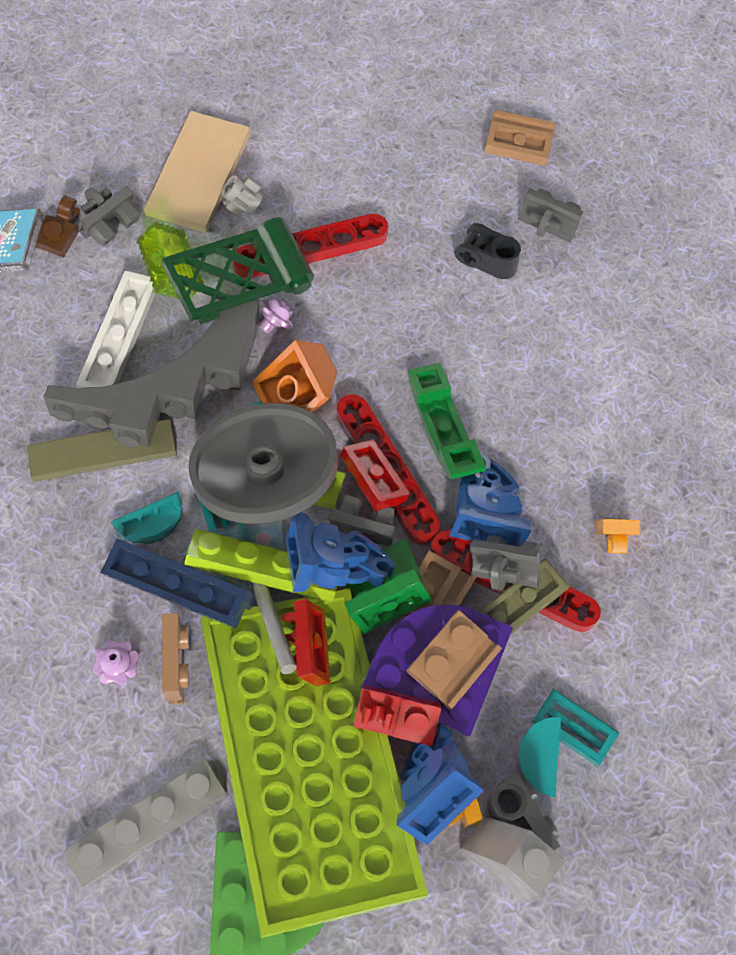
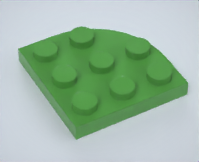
(233, 908)

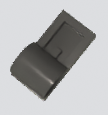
(527, 811)

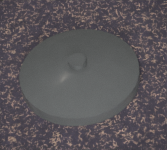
(263, 463)

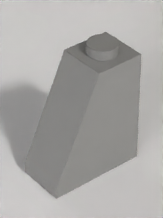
(513, 857)

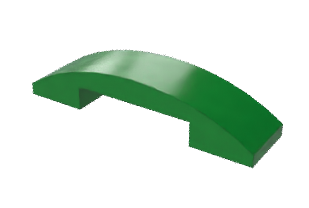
(442, 422)

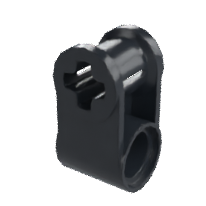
(489, 252)

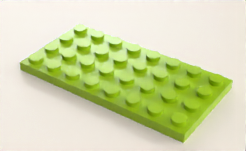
(306, 784)

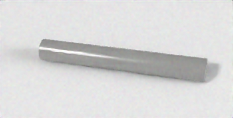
(274, 628)

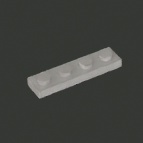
(144, 823)

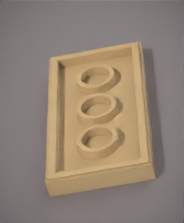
(197, 171)

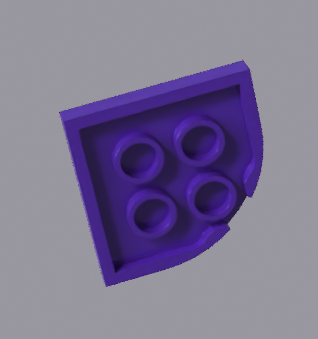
(410, 638)

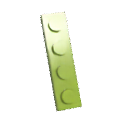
(246, 562)

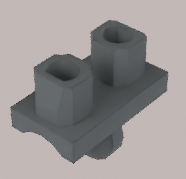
(118, 206)
(550, 214)
(378, 529)
(506, 563)

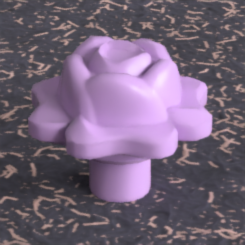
(275, 314)
(116, 662)

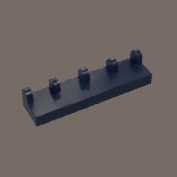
(177, 583)

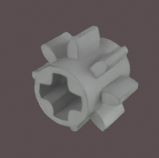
(241, 195)

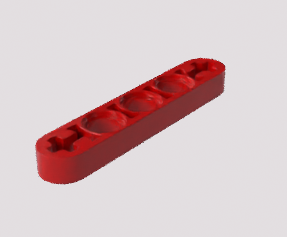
(324, 237)
(370, 424)
(568, 618)

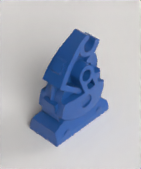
(489, 507)
(332, 557)
(435, 787)

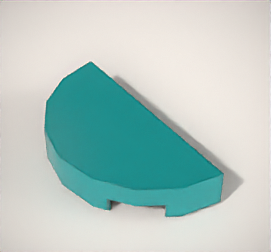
(150, 522)
(540, 755)

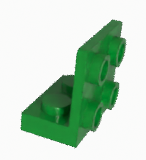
(396, 597)

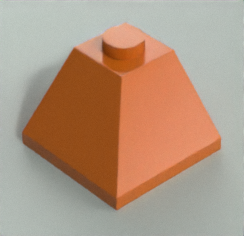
(298, 377)

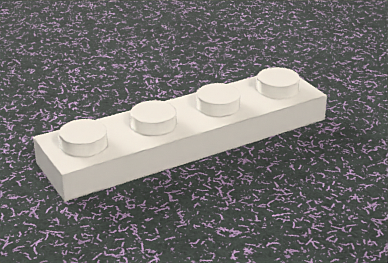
(118, 332)

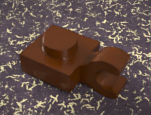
(59, 232)

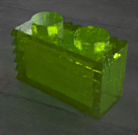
(161, 242)

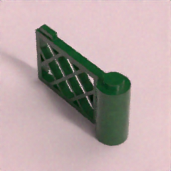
(280, 261)

